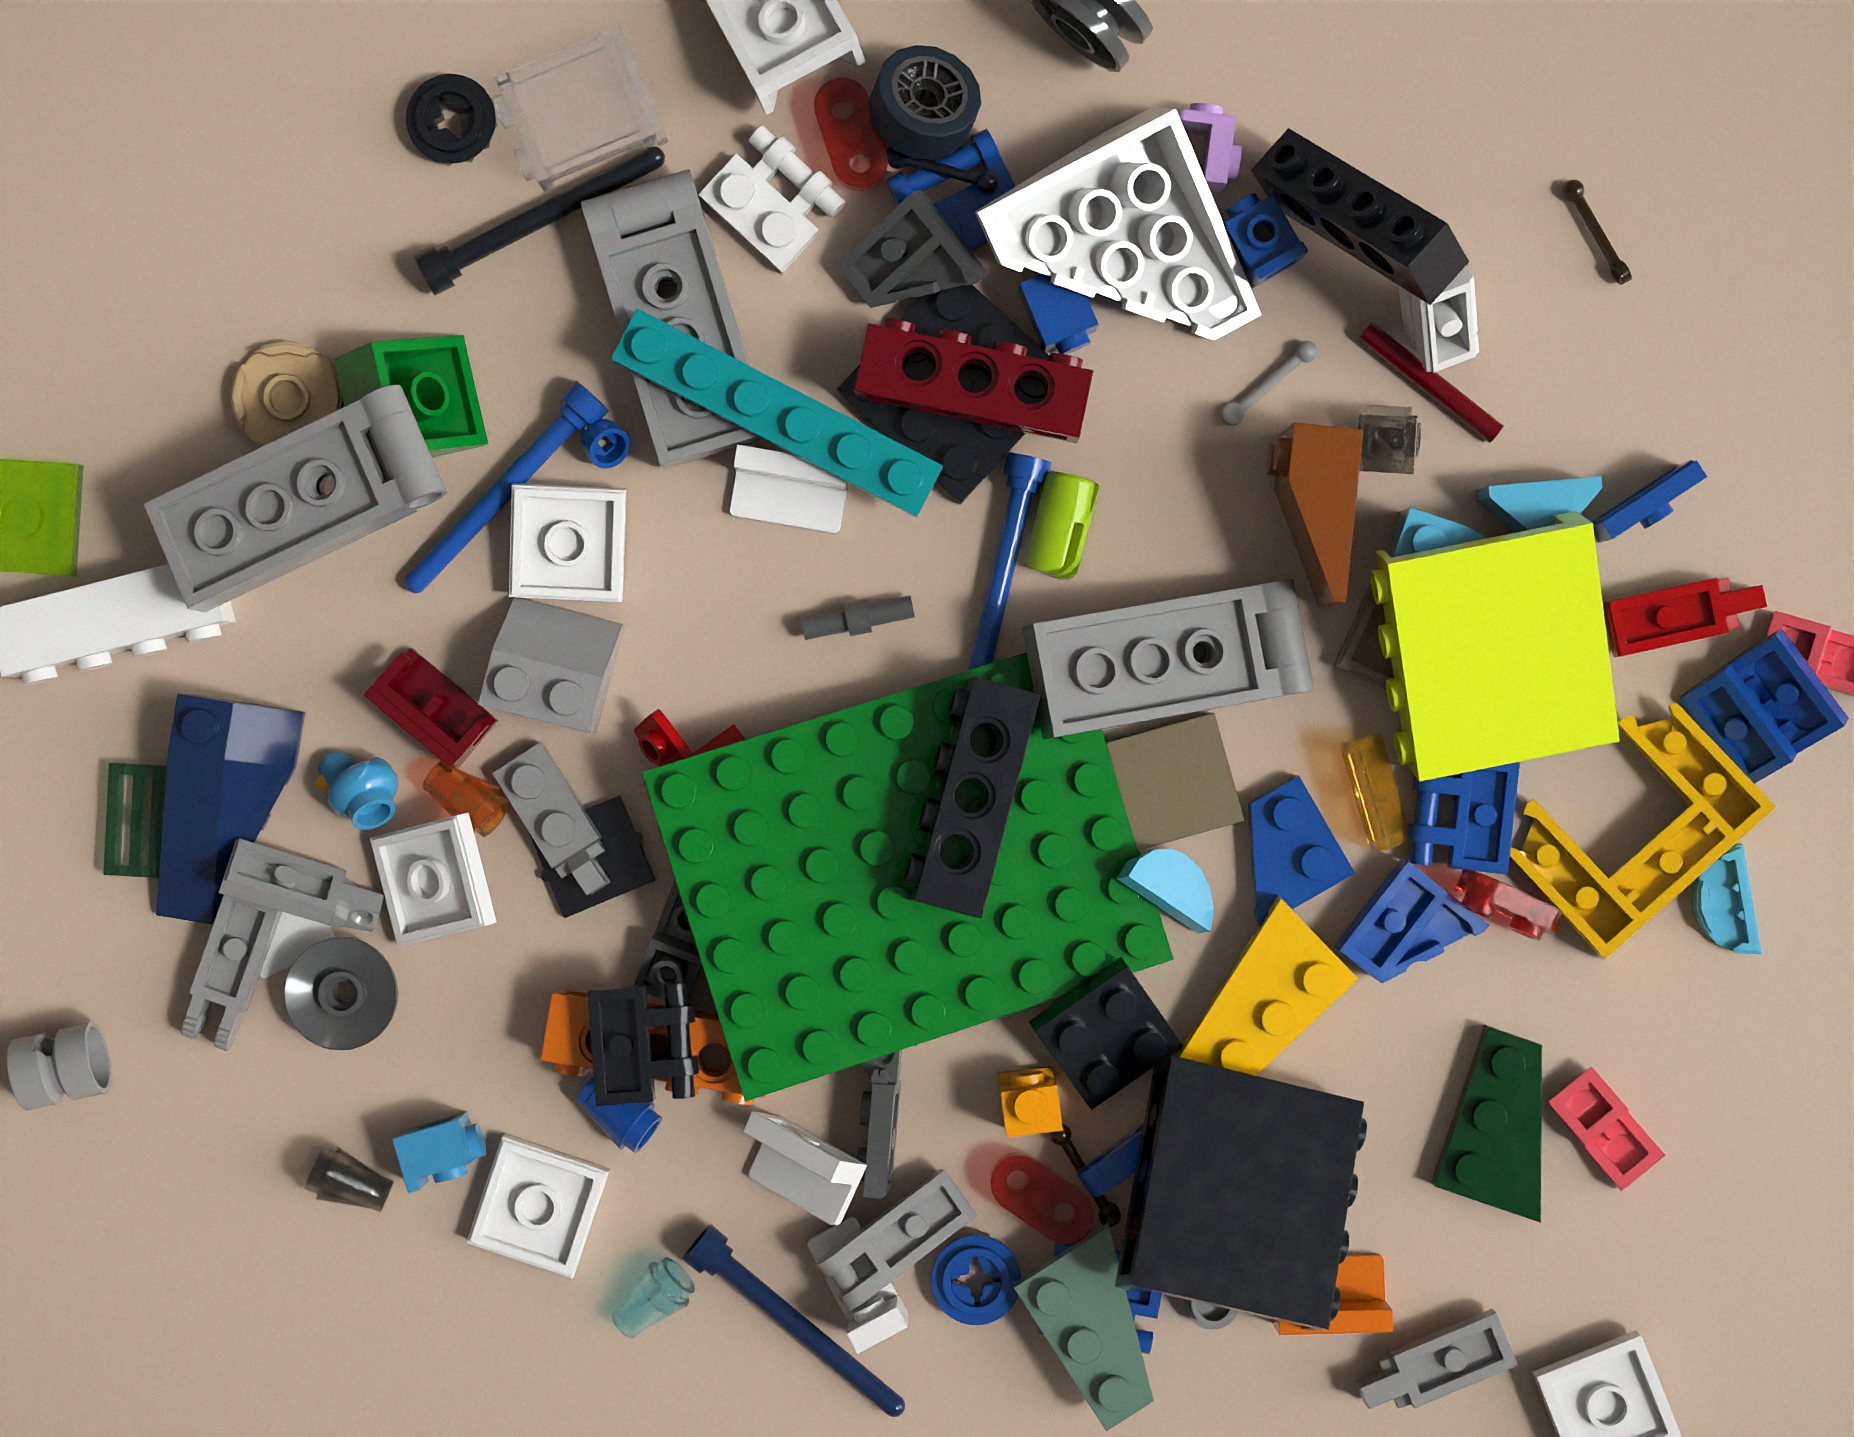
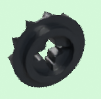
(426, 112)

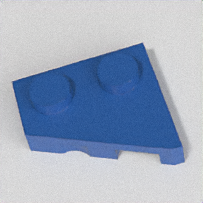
(1291, 848)

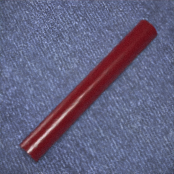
(1430, 382)

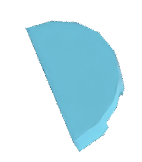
(1172, 884)
(1725, 903)

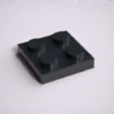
(1105, 1033)

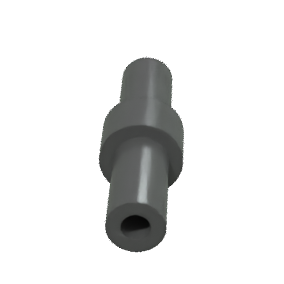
(857, 617)

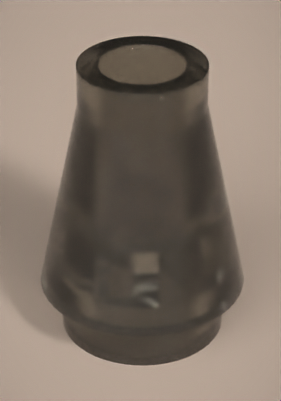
(347, 1181)

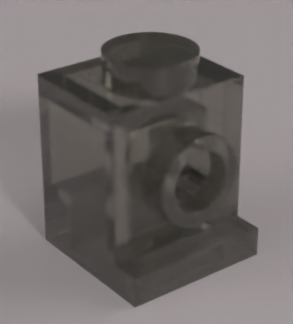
(1389, 439)

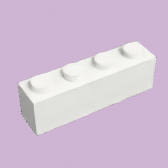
(98, 621)

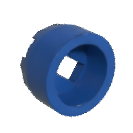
(612, 454)

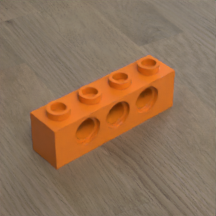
(569, 1044)

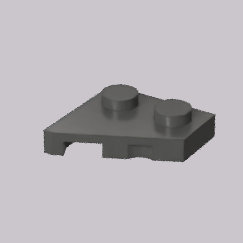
(910, 256)

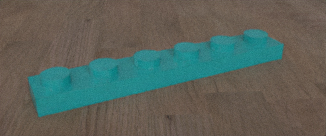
(776, 413)

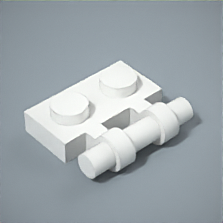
(759, 211)

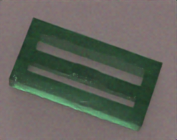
(114, 819)

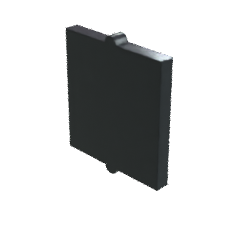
(622, 861)

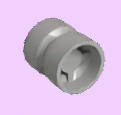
(48, 1068)

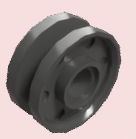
(1095, 25)

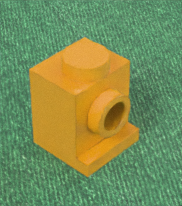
(1030, 1101)

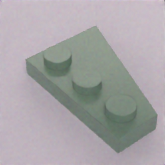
(1090, 1325)

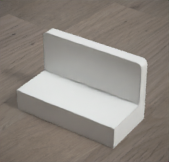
(786, 491)
(803, 1167)

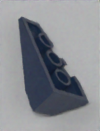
(220, 787)

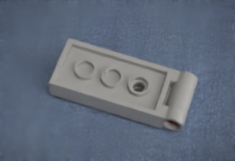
(656, 237)
(271, 506)
(1141, 662)

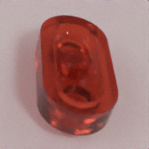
(851, 135)
(1488, 895)
(1039, 1198)

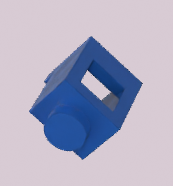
(1262, 259)

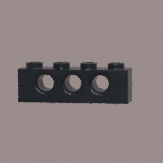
(1361, 216)
(1010, 717)

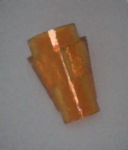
(465, 793)

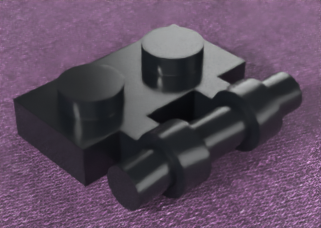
(623, 1046)

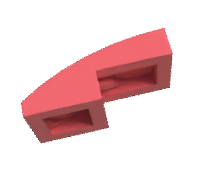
(1824, 649)
(1606, 1129)

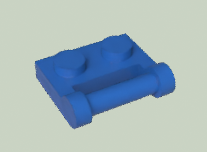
(960, 207)

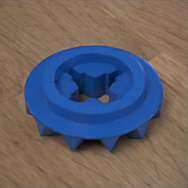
(956, 1297)

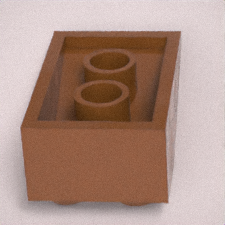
(1317, 493)

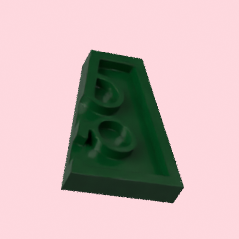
(1497, 1128)

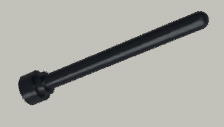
(444, 265)

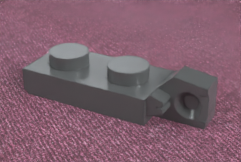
(880, 1111)

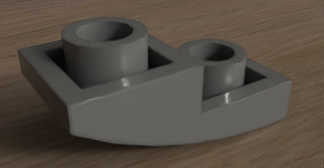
(670, 952)

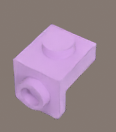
(1220, 157)

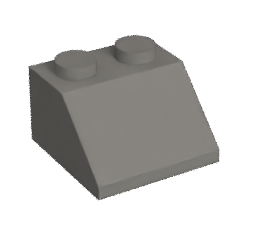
(551, 665)

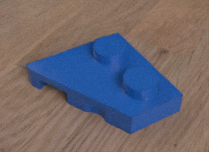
(1405, 923)

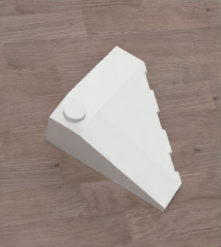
(1128, 224)

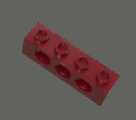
(1055, 417)

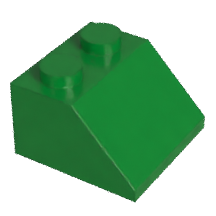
(434, 380)

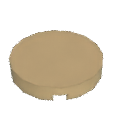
(283, 391)

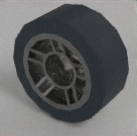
(946, 104)

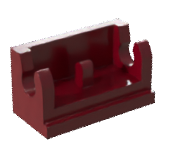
(431, 708)

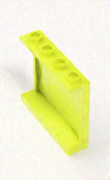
(1497, 649)

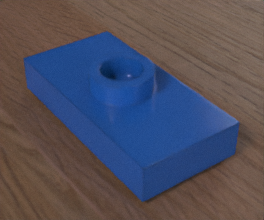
(1649, 503)

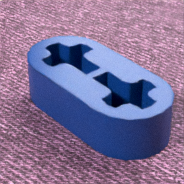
(1112, 1165)

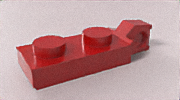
(1677, 615)

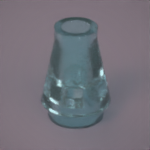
(656, 1295)

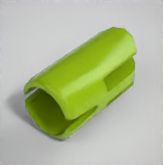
(1062, 524)

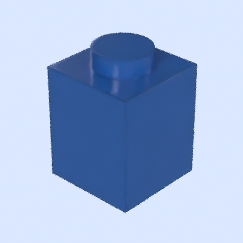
(1057, 315)

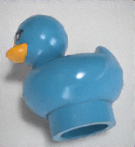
(359, 789)

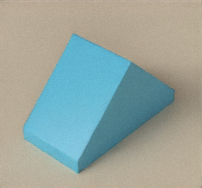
(1535, 503)

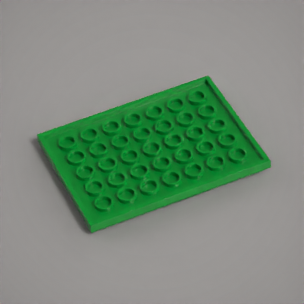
(799, 901)

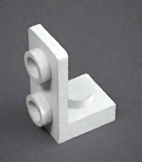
(878, 1316)

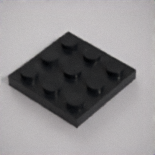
(962, 447)

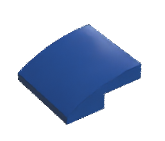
(1764, 707)

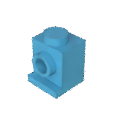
(438, 1150)

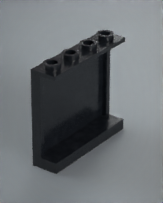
(1242, 1193)

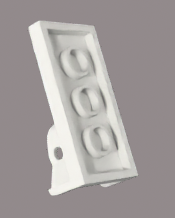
(785, 40)

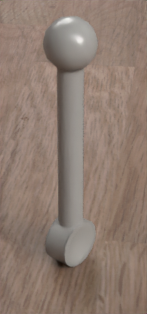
(1234, 412)

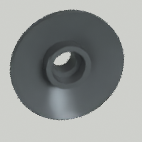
(313, 998)

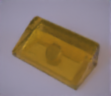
(1375, 791)

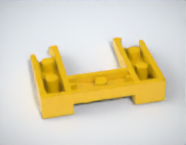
(1719, 813)

